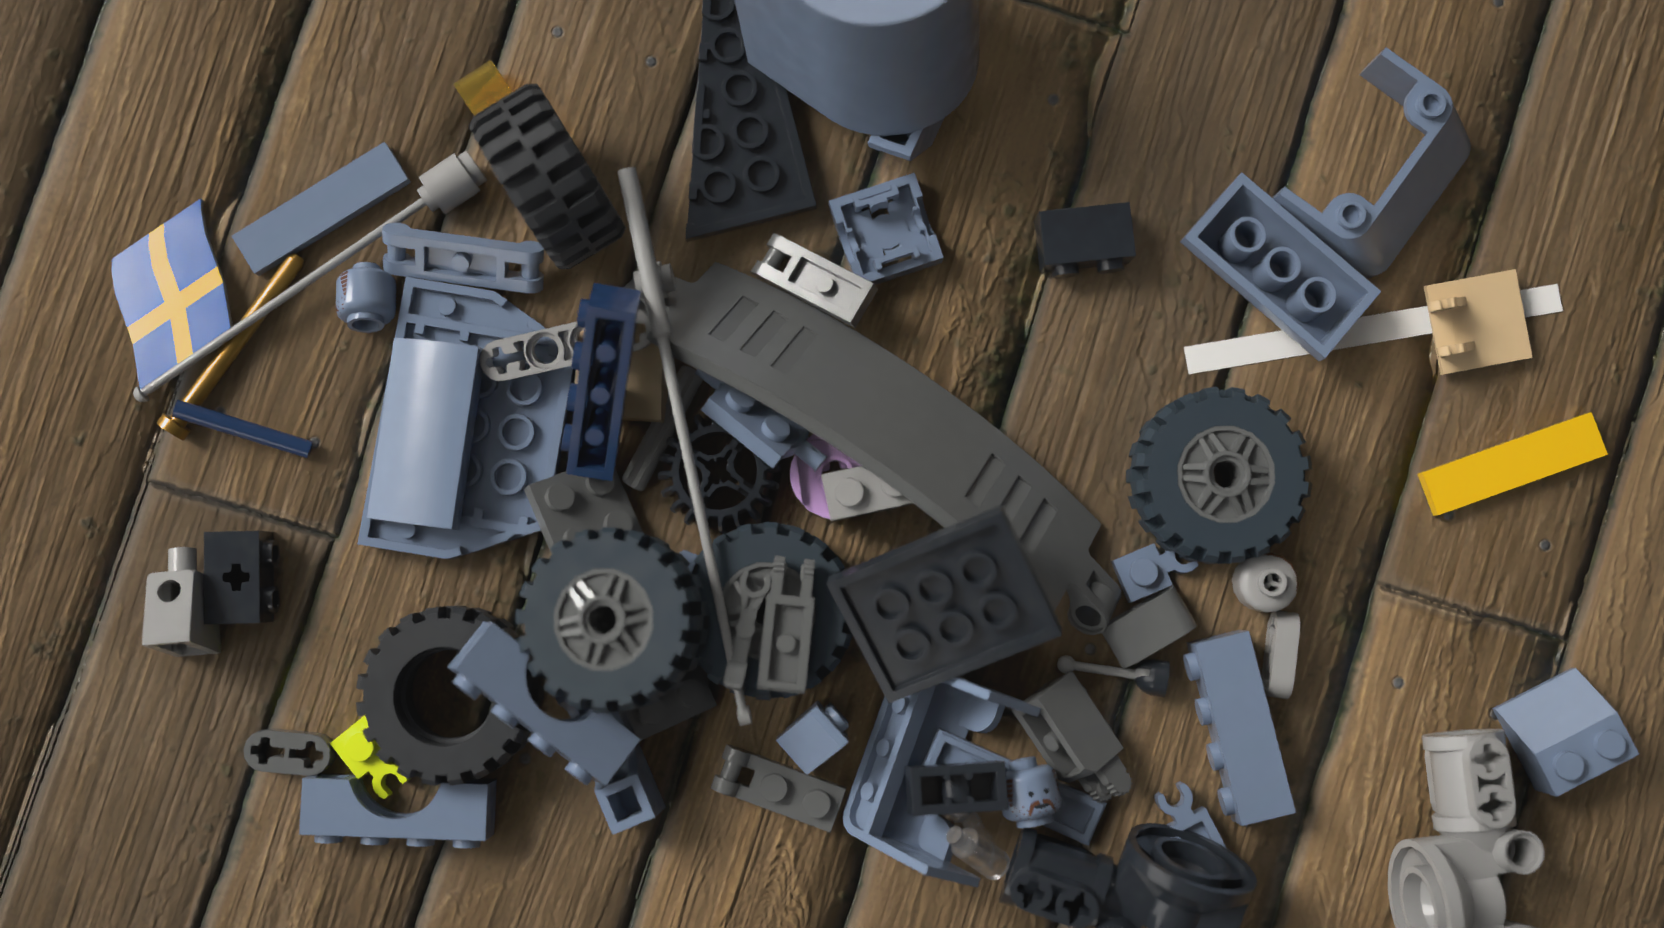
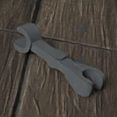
(745, 630)

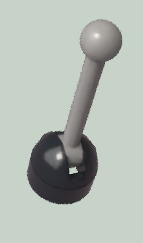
(1149, 676)

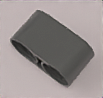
(1148, 626)

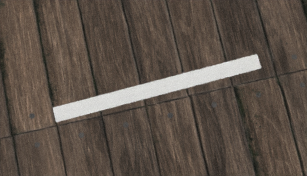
(1364, 331)

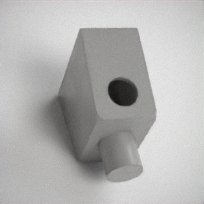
(176, 609)

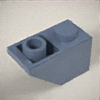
(814, 736)

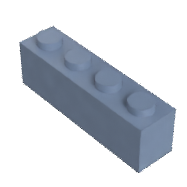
(1239, 728)

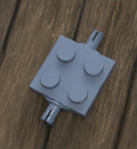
(758, 426)

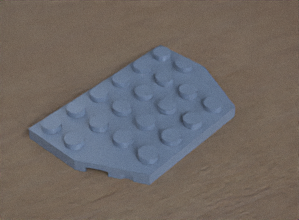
(514, 430)

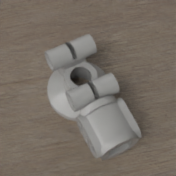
(1453, 875)

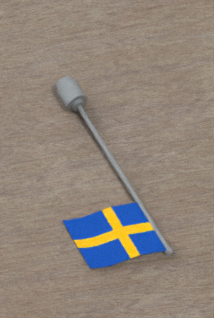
(178, 296)

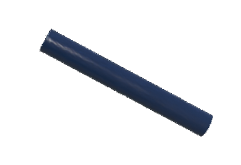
(242, 429)

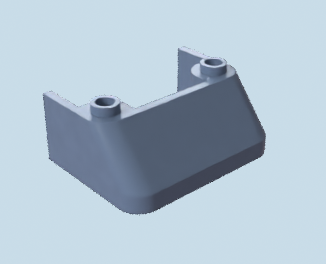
(1375, 234)
(901, 738)

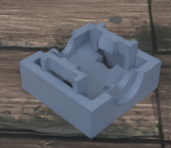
(897, 234)

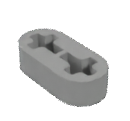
(1280, 654)

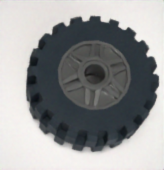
(1258, 466)
(754, 549)
(572, 628)

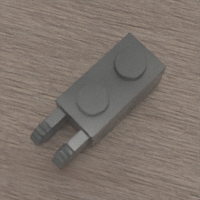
(1076, 738)

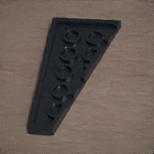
(744, 137)

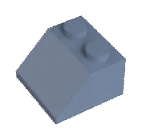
(1564, 733)

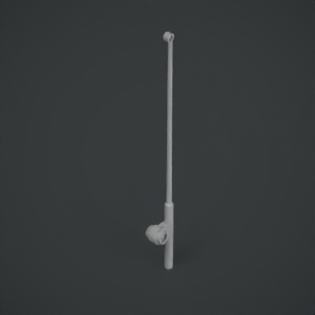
(655, 283)

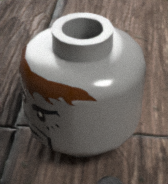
(1250, 585)

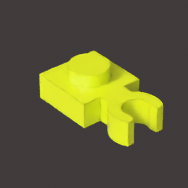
(362, 758)

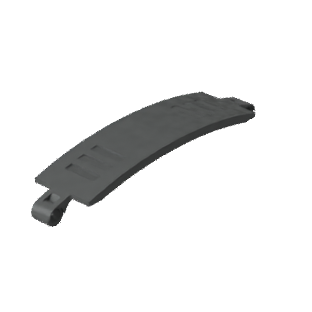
(889, 423)

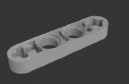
(563, 335)

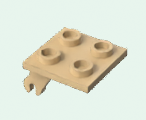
(1478, 321)

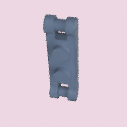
(462, 259)

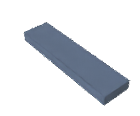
(321, 209)
(1078, 811)

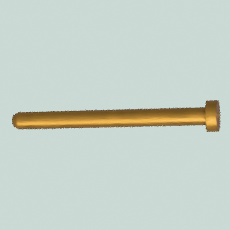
(231, 349)

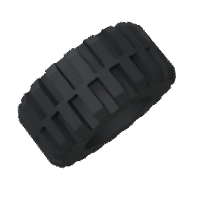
(546, 176)
(391, 707)

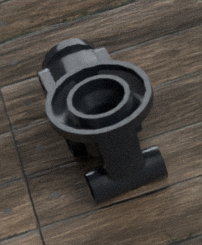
(1153, 885)

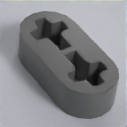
(289, 762)

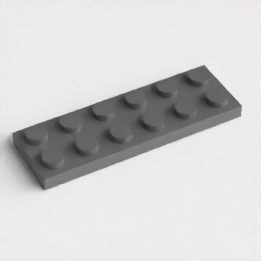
(579, 503)

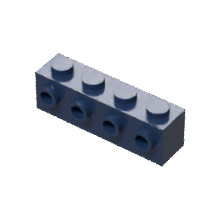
(603, 380)

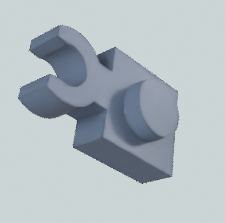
(1147, 571)
(1183, 816)

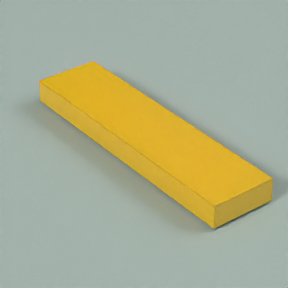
(1512, 464)

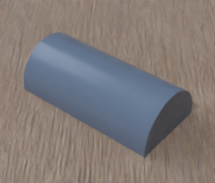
(1280, 267)

